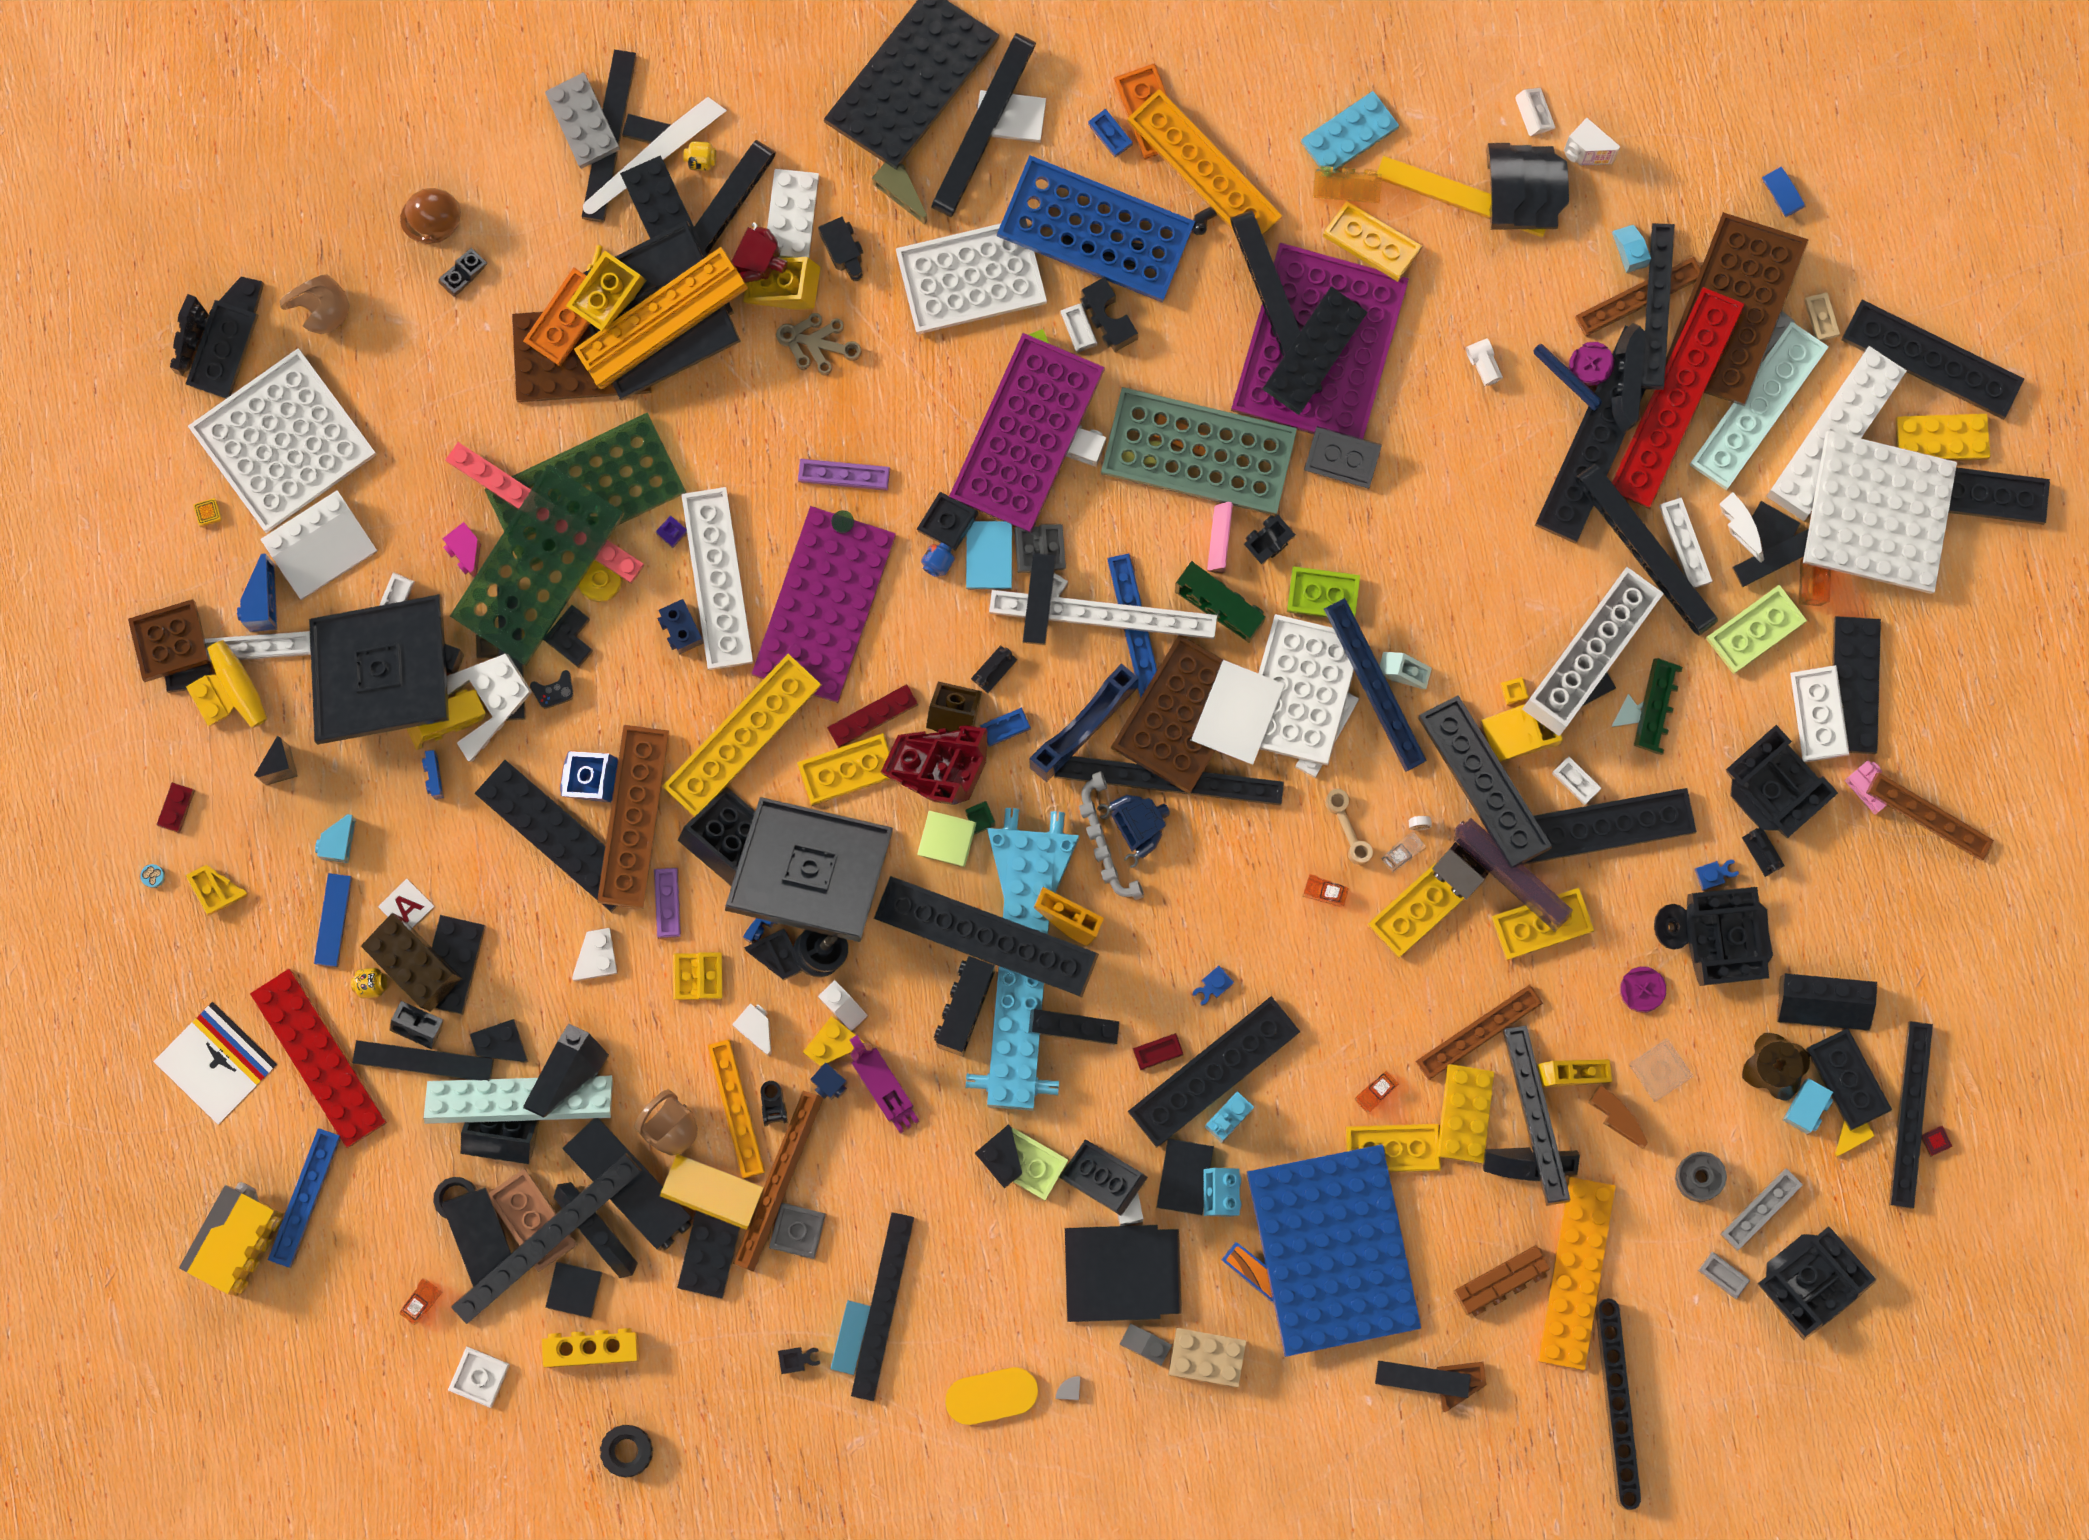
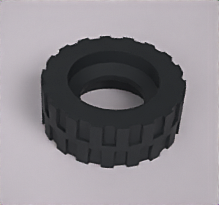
(608, 1450)

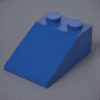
(258, 601)

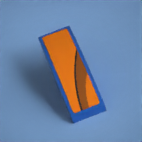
(1249, 1268)

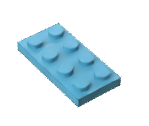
(1350, 132)

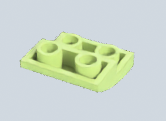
(946, 838)

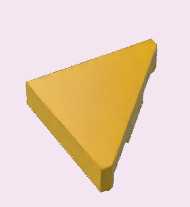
(1851, 1139)

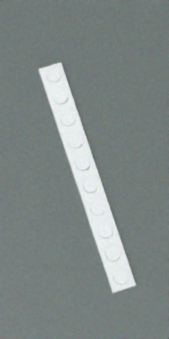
(1110, 615)

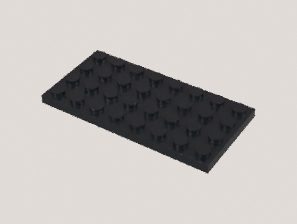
(911, 79)

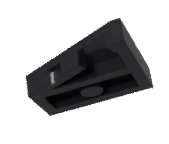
(244, 294)
(775, 954)
(499, 1042)
(1001, 1157)

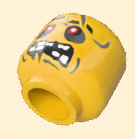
(369, 983)

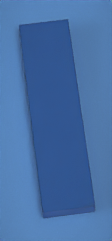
(332, 920)

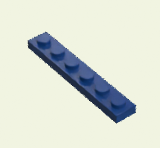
(304, 1198)

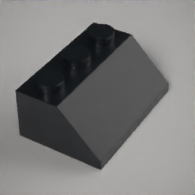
(500, 1140)

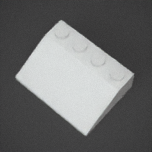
(319, 545)

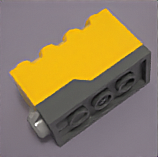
(232, 1239)

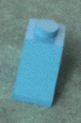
(1631, 248)
(336, 840)

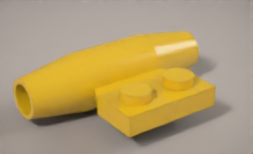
(227, 689)

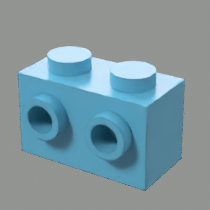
(1222, 1192)

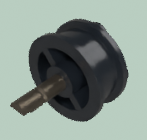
(819, 953)

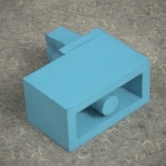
(1229, 1117)

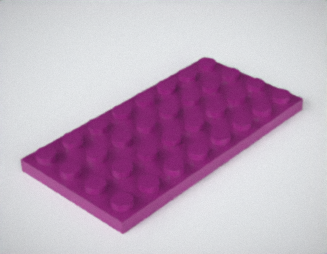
(1027, 432)
(825, 600)

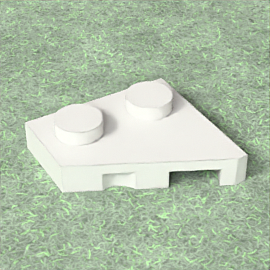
(596, 956)

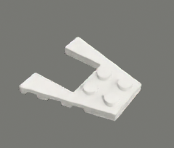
(501, 691)

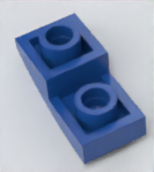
(1783, 191)
(756, 930)

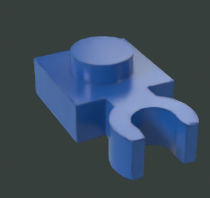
(1712, 875)
(1215, 983)

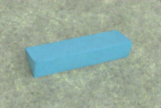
(850, 1337)

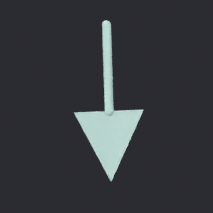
(1629, 713)

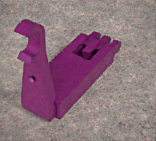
(882, 1084)

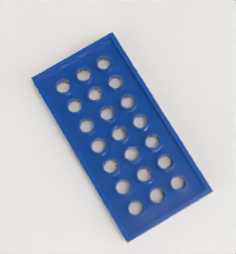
(1093, 262)

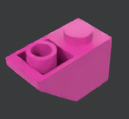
(465, 547)

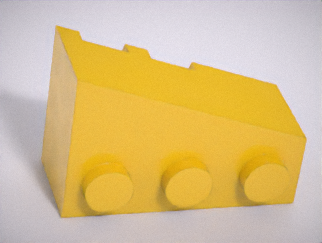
(464, 711)

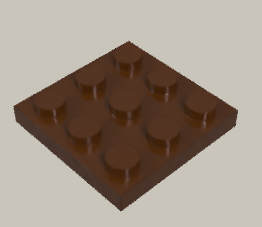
(169, 640)

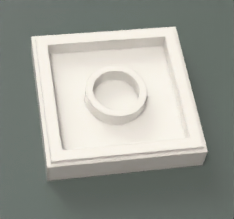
(479, 1377)

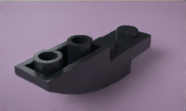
(1521, 1164)

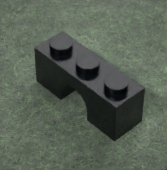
(1116, 332)

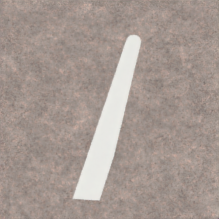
(663, 145)

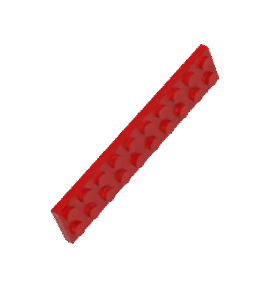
(1674, 407)

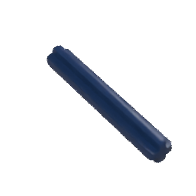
(1567, 377)

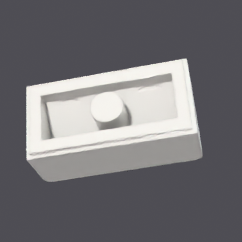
(1534, 111)

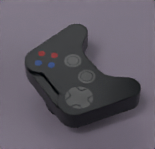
(554, 693)

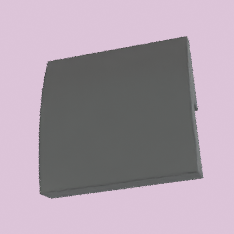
(1042, 540)

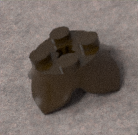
(1759, 1068)

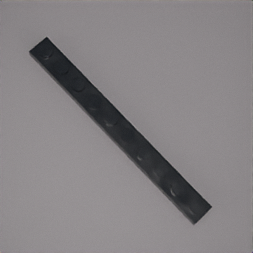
(1208, 785)
(546, 1238)

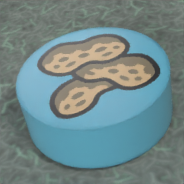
(152, 876)

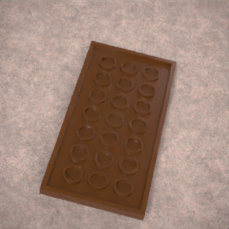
(1754, 268)

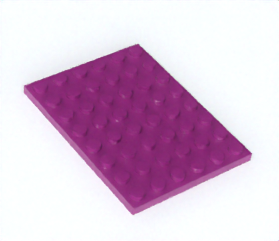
(1356, 373)

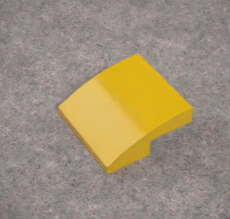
(697, 976)

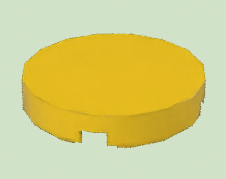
(600, 583)

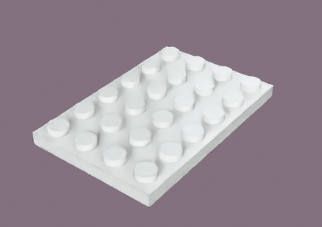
(968, 278)
(1315, 688)

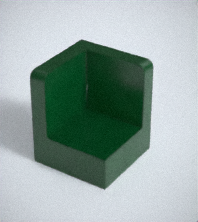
(981, 815)

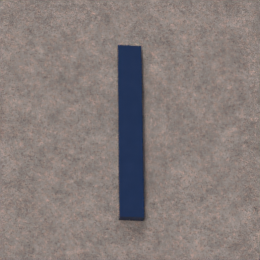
(1375, 684)

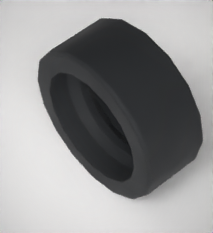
(444, 1185)

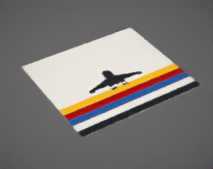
(215, 1063)

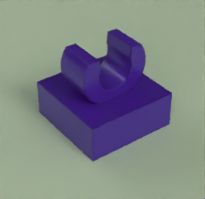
(671, 531)

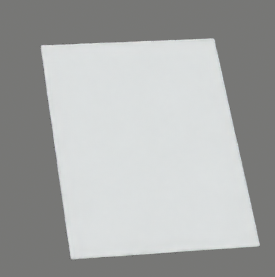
(1237, 712)

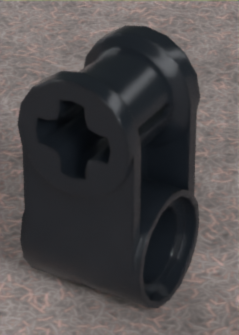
(773, 1105)

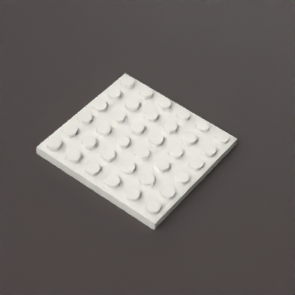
(282, 440)
(1880, 512)

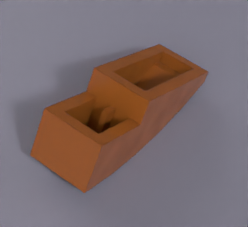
(1618, 1116)

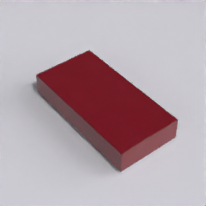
(1158, 1051)

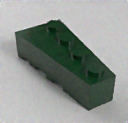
(1216, 599)

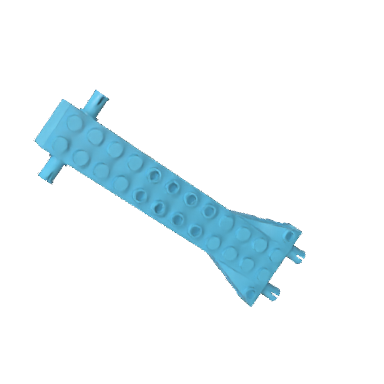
(1024, 866)

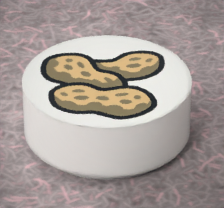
(1420, 823)

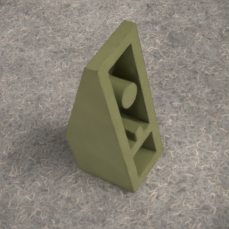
(899, 188)

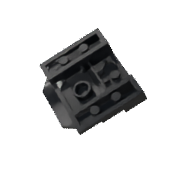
(1526, 186)
(1777, 785)
(1728, 936)
(1815, 1280)

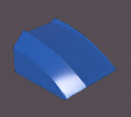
(589, 776)

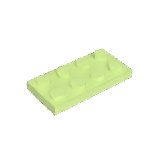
(1756, 629)

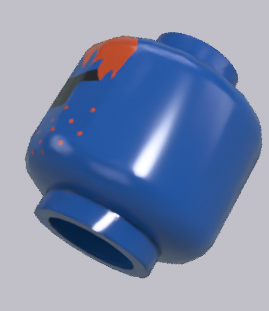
(937, 560)

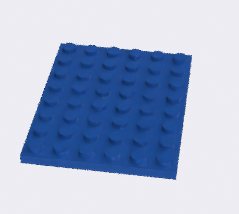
(1333, 1250)

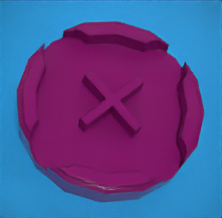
(1592, 363)
(1643, 989)

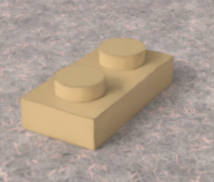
(1822, 316)

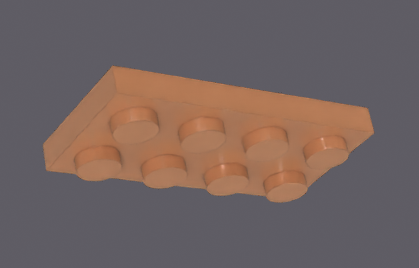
(525, 1211)

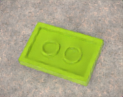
(1316, 589)

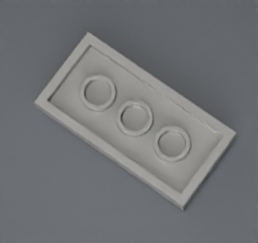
(582, 120)

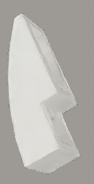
(1742, 525)

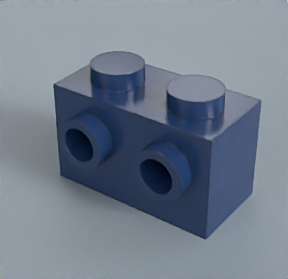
(680, 626)

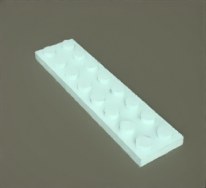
(1773, 389)
(504, 1100)

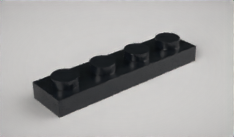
(1073, 1026)

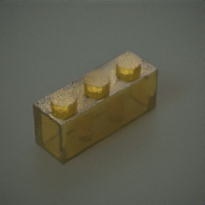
(1347, 184)

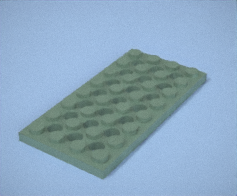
(1207, 464)

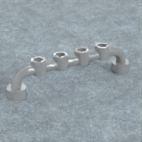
(1096, 832)

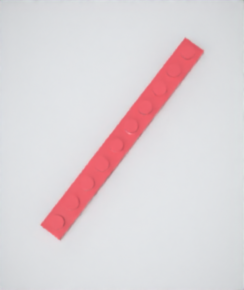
(515, 494)

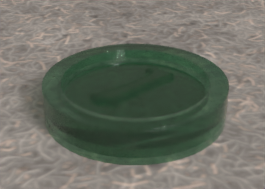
(842, 521)

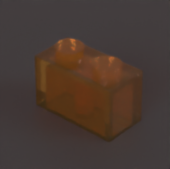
(1814, 585)

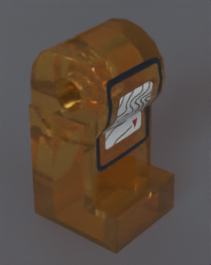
(1325, 891)
(1376, 1092)
(420, 1301)

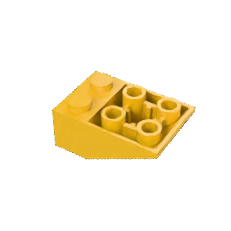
(1517, 734)

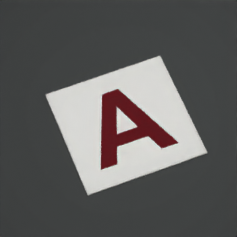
(407, 903)

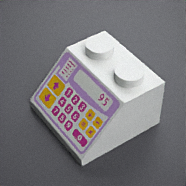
(1590, 145)

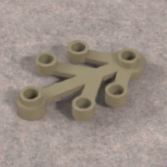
(815, 342)

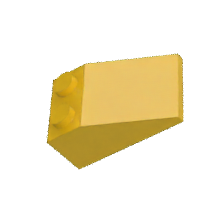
(790, 290)
(606, 291)

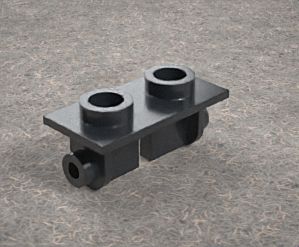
(994, 669)
(1763, 851)

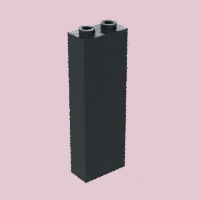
(639, 1200)

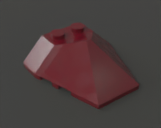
(939, 764)

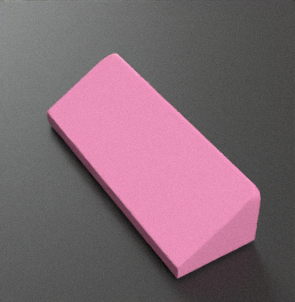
(1219, 537)

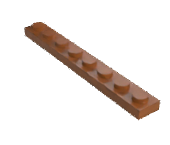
(778, 1180)

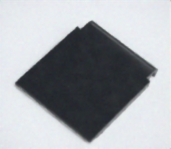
(1122, 1273)

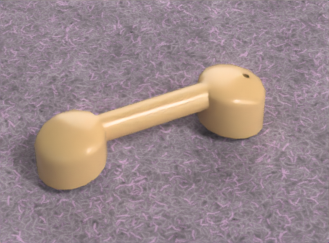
(1336, 803)

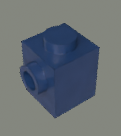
(829, 1082)

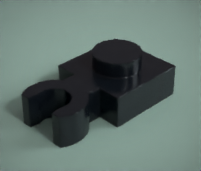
(793, 1359)

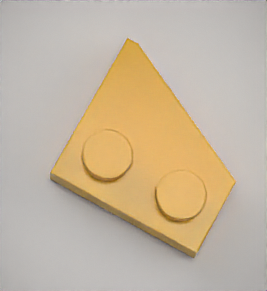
(213, 889)
(830, 1043)

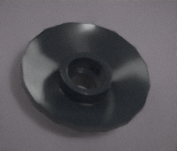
(1675, 917)

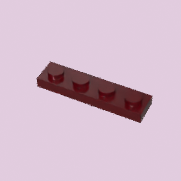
(872, 716)

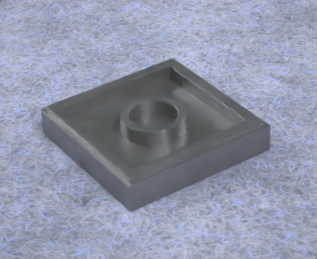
(797, 1230)

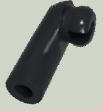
(1201, 220)

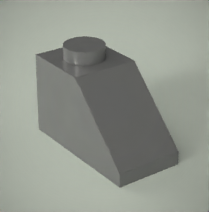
(1145, 1344)

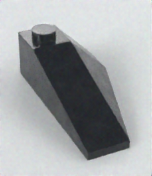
(569, 1066)

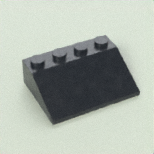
(719, 833)

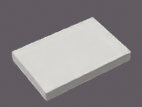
(1021, 118)

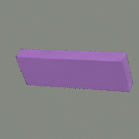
(667, 903)

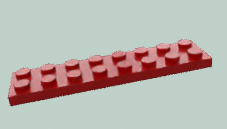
(318, 1058)

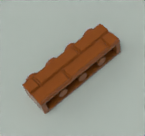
(1502, 1280)

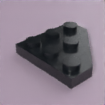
(192, 324)

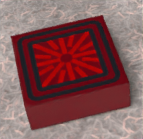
(1936, 1141)

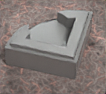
(1069, 1389)

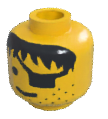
(700, 156)

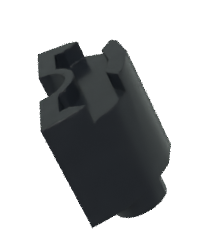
(1270, 539)

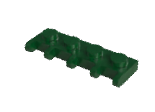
(1656, 705)

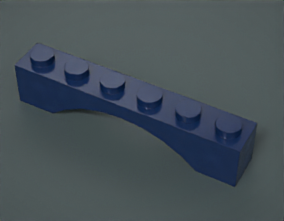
(1065, 744)

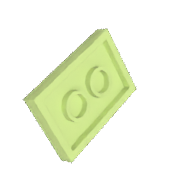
(1038, 1165)

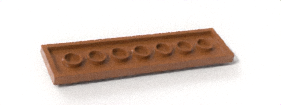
(633, 816)

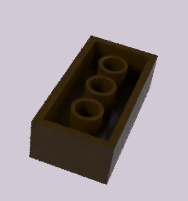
(411, 962)

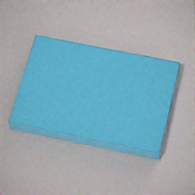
(989, 555)

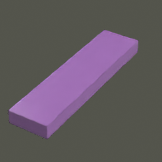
(843, 474)

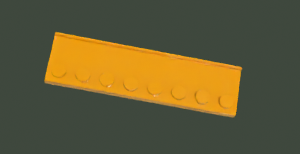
(661, 318)

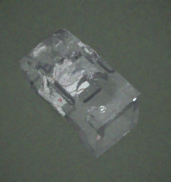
(1403, 852)

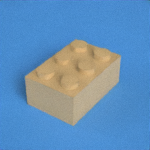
(1207, 1357)

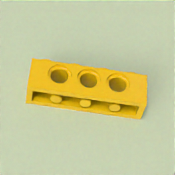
(554, 1358)

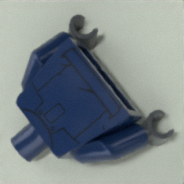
(1138, 822)

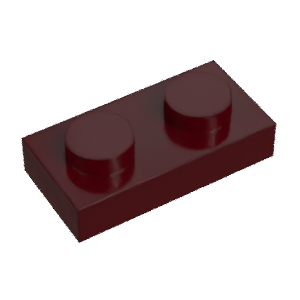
(175, 807)

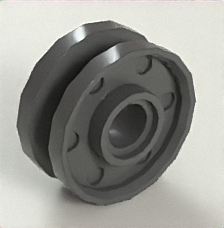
(1714, 1172)

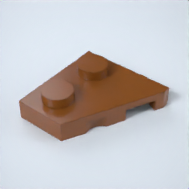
(1478, 1381)

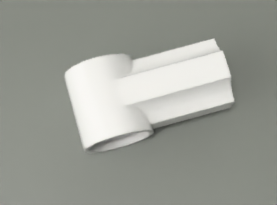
(1482, 356)

